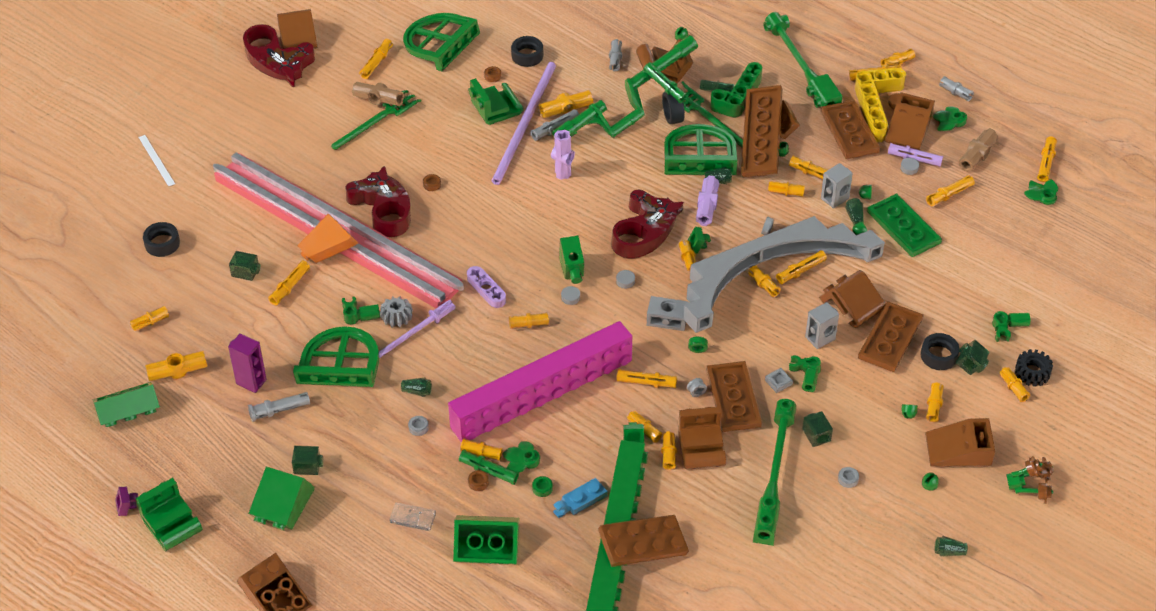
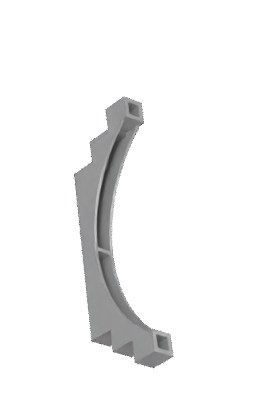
(806, 236)

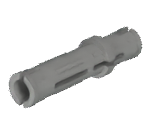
(548, 127)

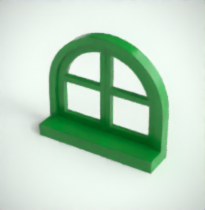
(451, 48)
(699, 163)
(338, 375)

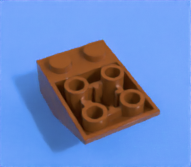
(910, 121)
(961, 444)
(273, 587)

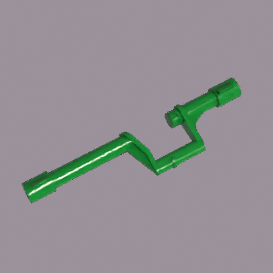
(594, 114)

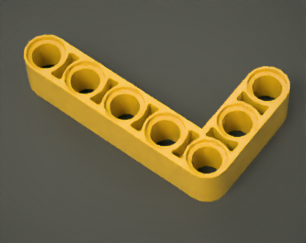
(867, 87)

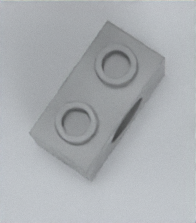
(836, 185)
(666, 313)
(822, 325)

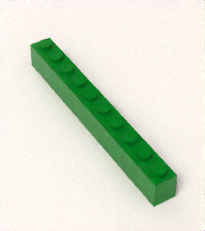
(620, 508)

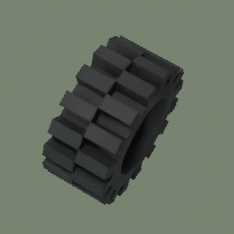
(1036, 359)

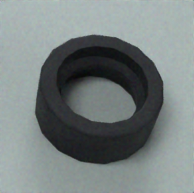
(527, 59)
(673, 110)
(158, 229)
(942, 340)

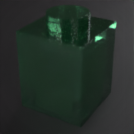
(244, 265)
(817, 428)
(306, 460)

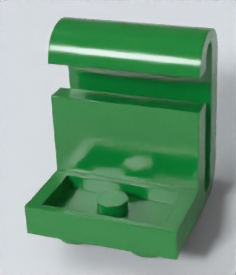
(494, 105)
(167, 515)

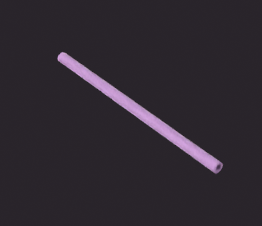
(523, 123)

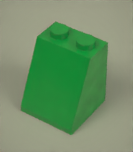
(280, 498)

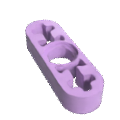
(487, 294)

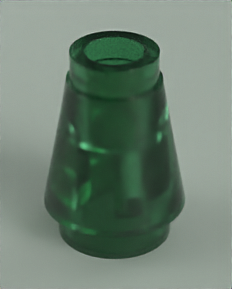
(722, 174)
(855, 210)
(417, 386)
(950, 547)

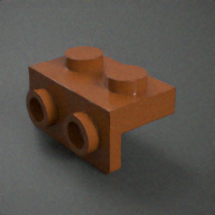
(788, 121)

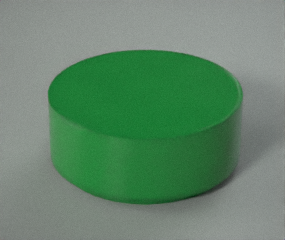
(698, 344)
(542, 486)

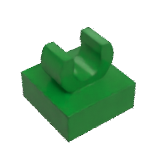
(698, 239)
(633, 432)

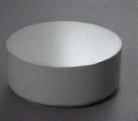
(909, 166)
(767, 226)
(625, 279)
(570, 295)
(418, 425)
(848, 477)

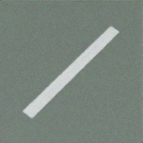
(156, 160)

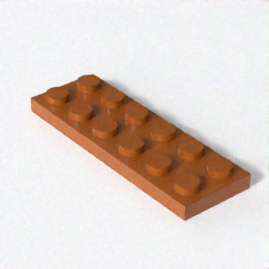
(762, 131)

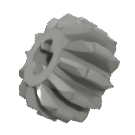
(396, 311)

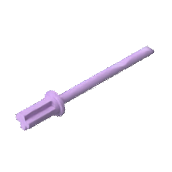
(435, 315)

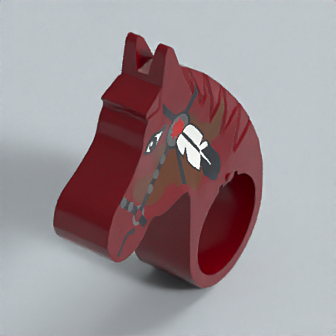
(272, 60)
(387, 197)
(654, 219)

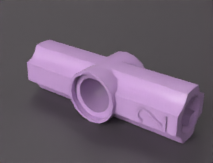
(562, 154)
(707, 200)

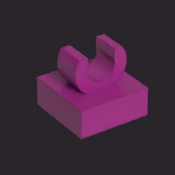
(125, 501)

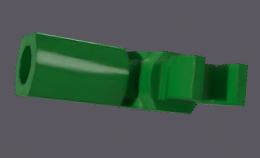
(352, 314)
(1002, 320)
(811, 367)

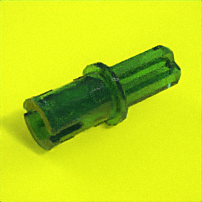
(712, 85)

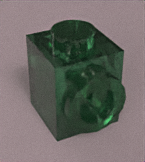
(973, 357)

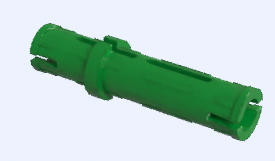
(670, 87)
(489, 467)

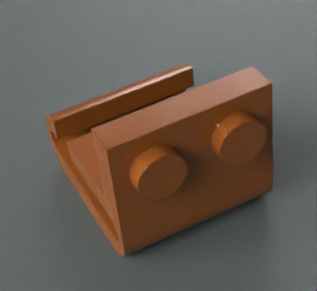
(296, 28)
(675, 71)
(856, 296)
(701, 438)

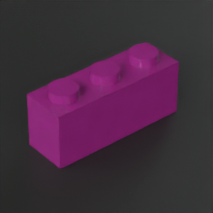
(247, 362)

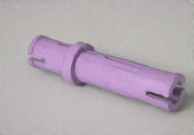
(894, 150)

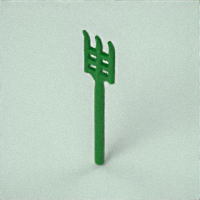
(697, 106)
(388, 110)

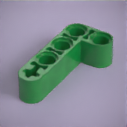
(734, 102)

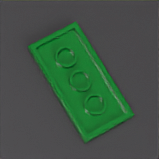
(904, 225)

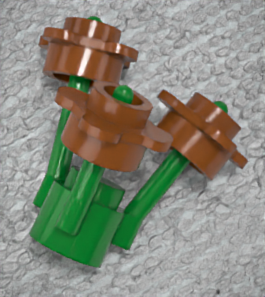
(1033, 468)

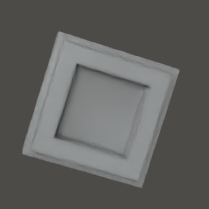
(778, 380)

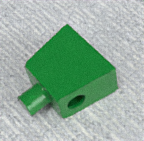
(571, 263)

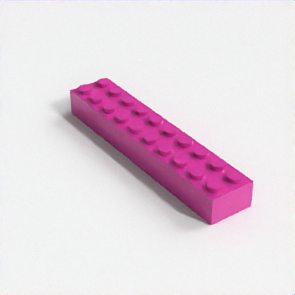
(540, 381)

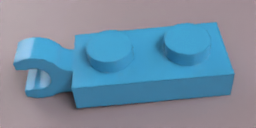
(580, 498)

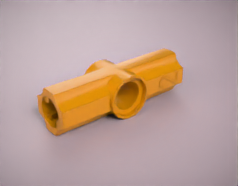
(565, 103)
(176, 365)

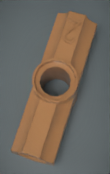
(378, 93)
(978, 150)

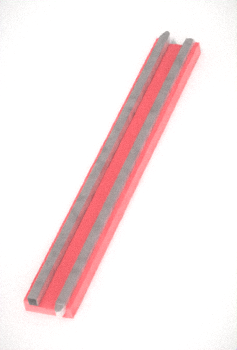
(305, 211)

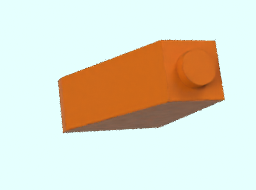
(326, 240)

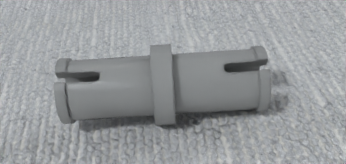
(615, 55)
(956, 88)

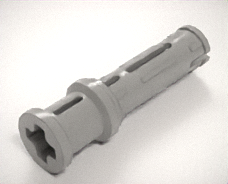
(269, 407)

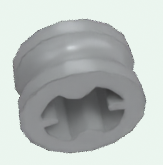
(696, 387)

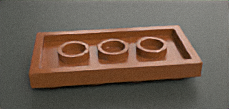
(850, 129)
(890, 336)
(734, 395)
(643, 540)

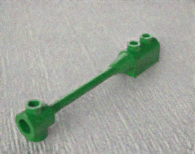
(818, 86)
(769, 503)

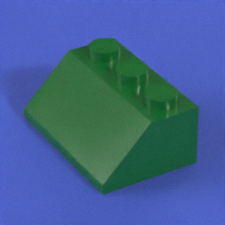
(126, 404)
(486, 539)

